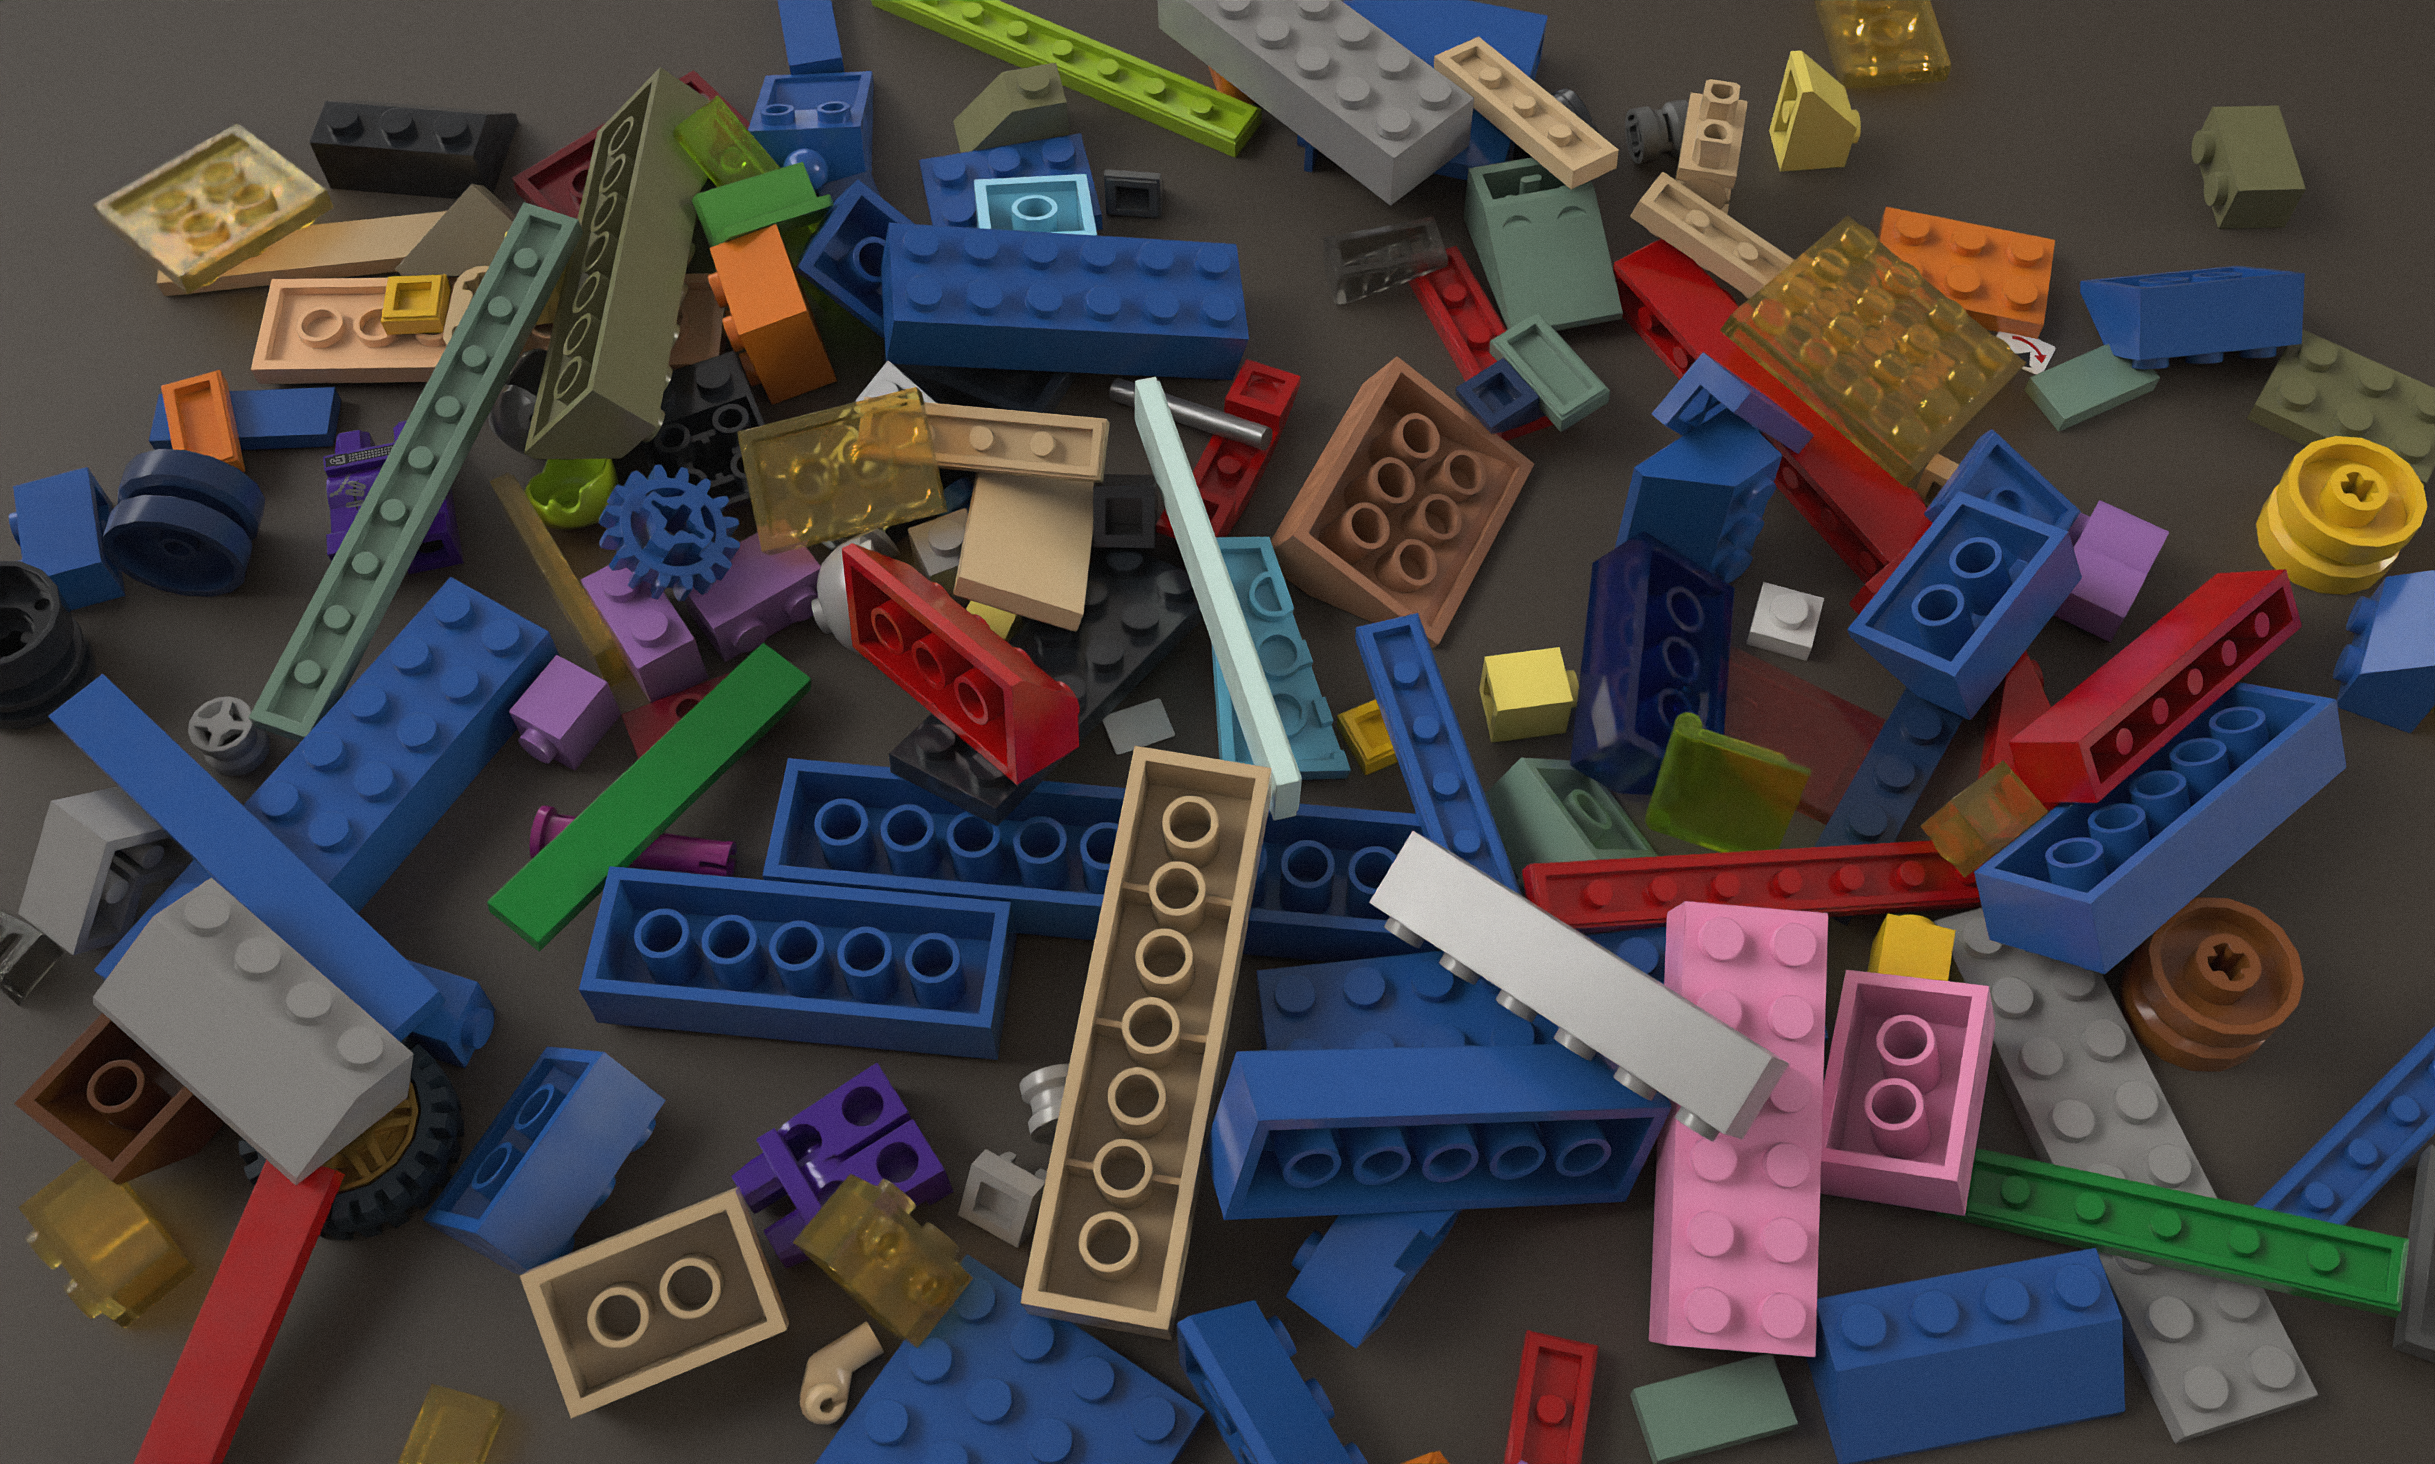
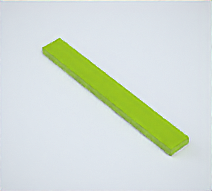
(1089, 68)

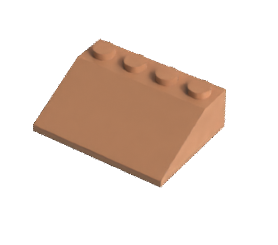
(1400, 504)

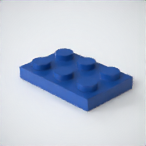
(951, 178)

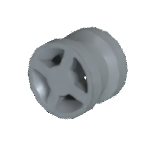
(219, 724)
(1044, 1094)

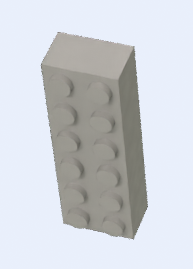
(1332, 83)

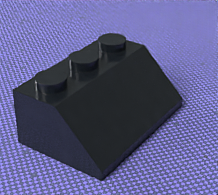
(411, 147)

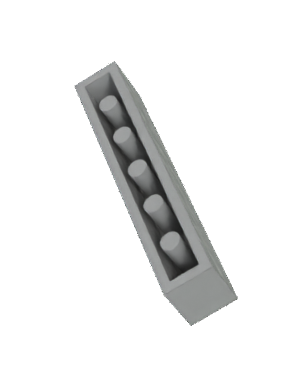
(1580, 987)

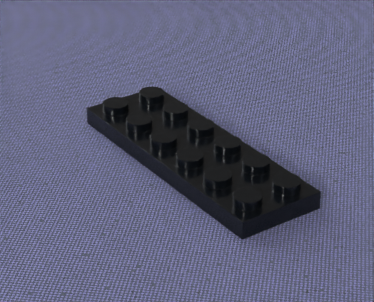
(1129, 624)

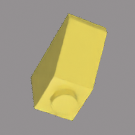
(1812, 118)

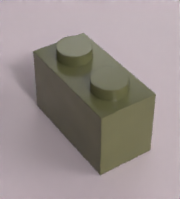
(2248, 167)

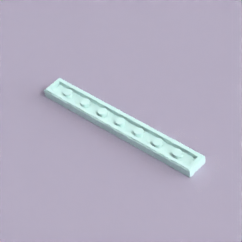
(1217, 598)

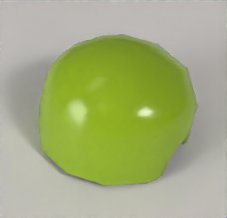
(572, 491)

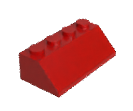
(957, 666)

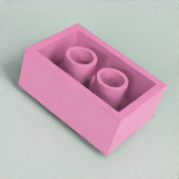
(1905, 1090)

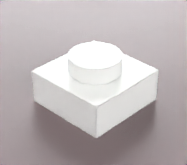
(1785, 621)

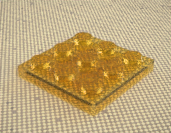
(213, 207)

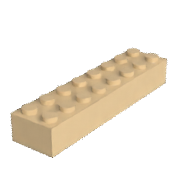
(1149, 1045)

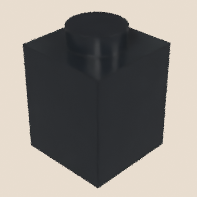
(1125, 511)

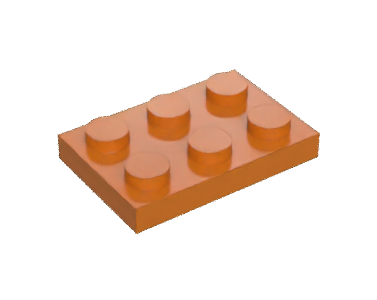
(1987, 270)

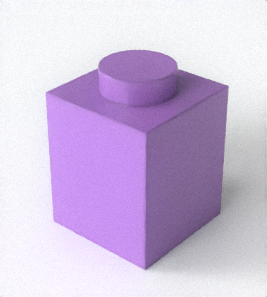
(564, 713)

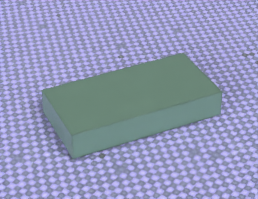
(1552, 370)
(2088, 386)
(1713, 1409)

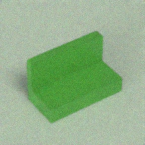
(760, 201)

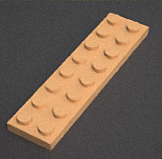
(335, 334)

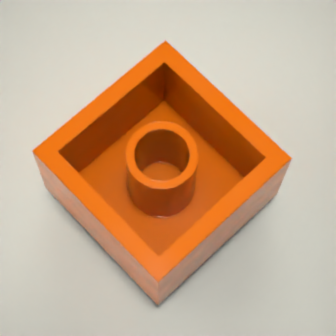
(769, 315)

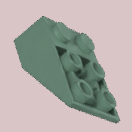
(1541, 245)

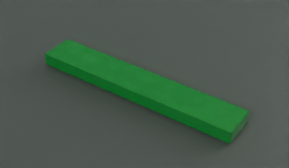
(648, 797)
(2188, 1232)

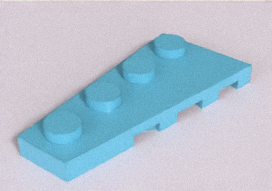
(1284, 662)

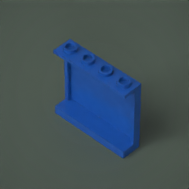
(1439, 25)

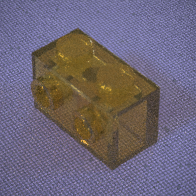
(885, 1257)

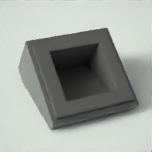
(1134, 193)

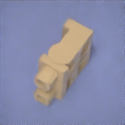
(1712, 142)

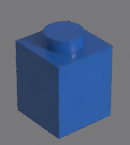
(459, 1023)

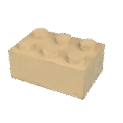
(654, 1301)

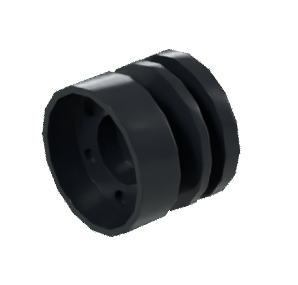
(40, 648)

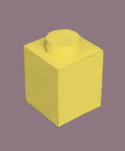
(1527, 694)

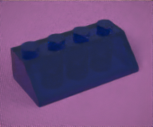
(1649, 653)

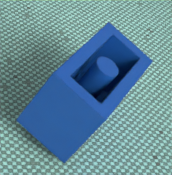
(62, 531)

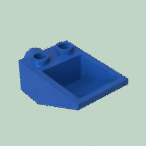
(817, 122)

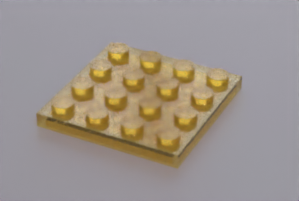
(1874, 348)

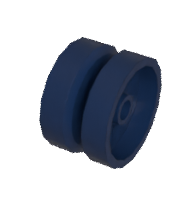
(184, 523)

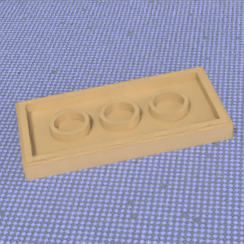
(1028, 547)

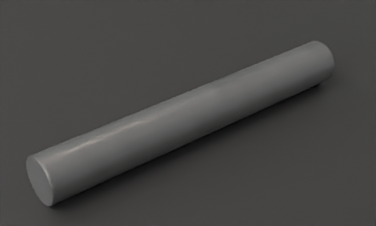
(1201, 417)

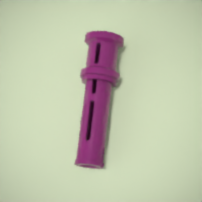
(666, 853)

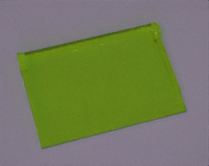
(1723, 791)

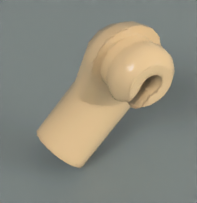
(830, 1374)

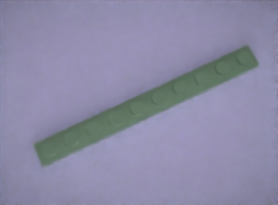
(417, 475)

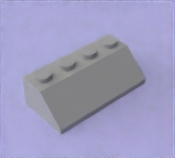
(255, 1031)

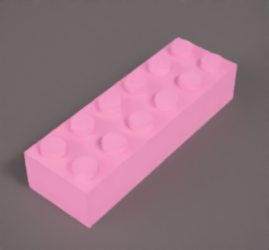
(1733, 1212)

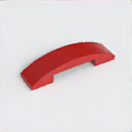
(1231, 470)

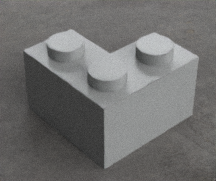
(94, 867)

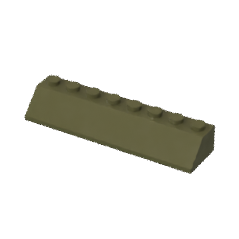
(622, 283)

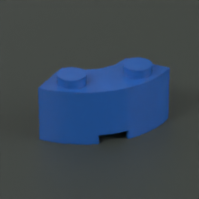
(1364, 1267)

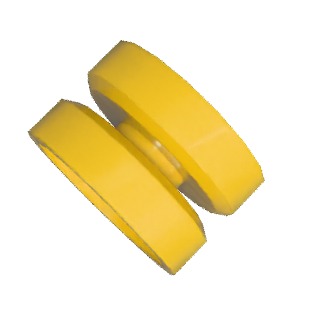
(2341, 515)

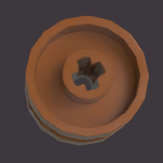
(2211, 985)

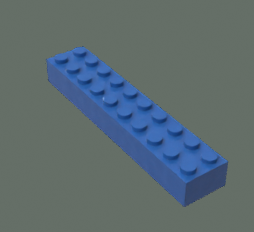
(1056, 852)

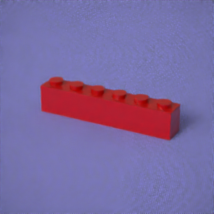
(2155, 686)

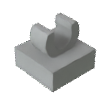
(1002, 1196)

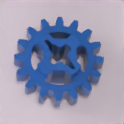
(638, 529)

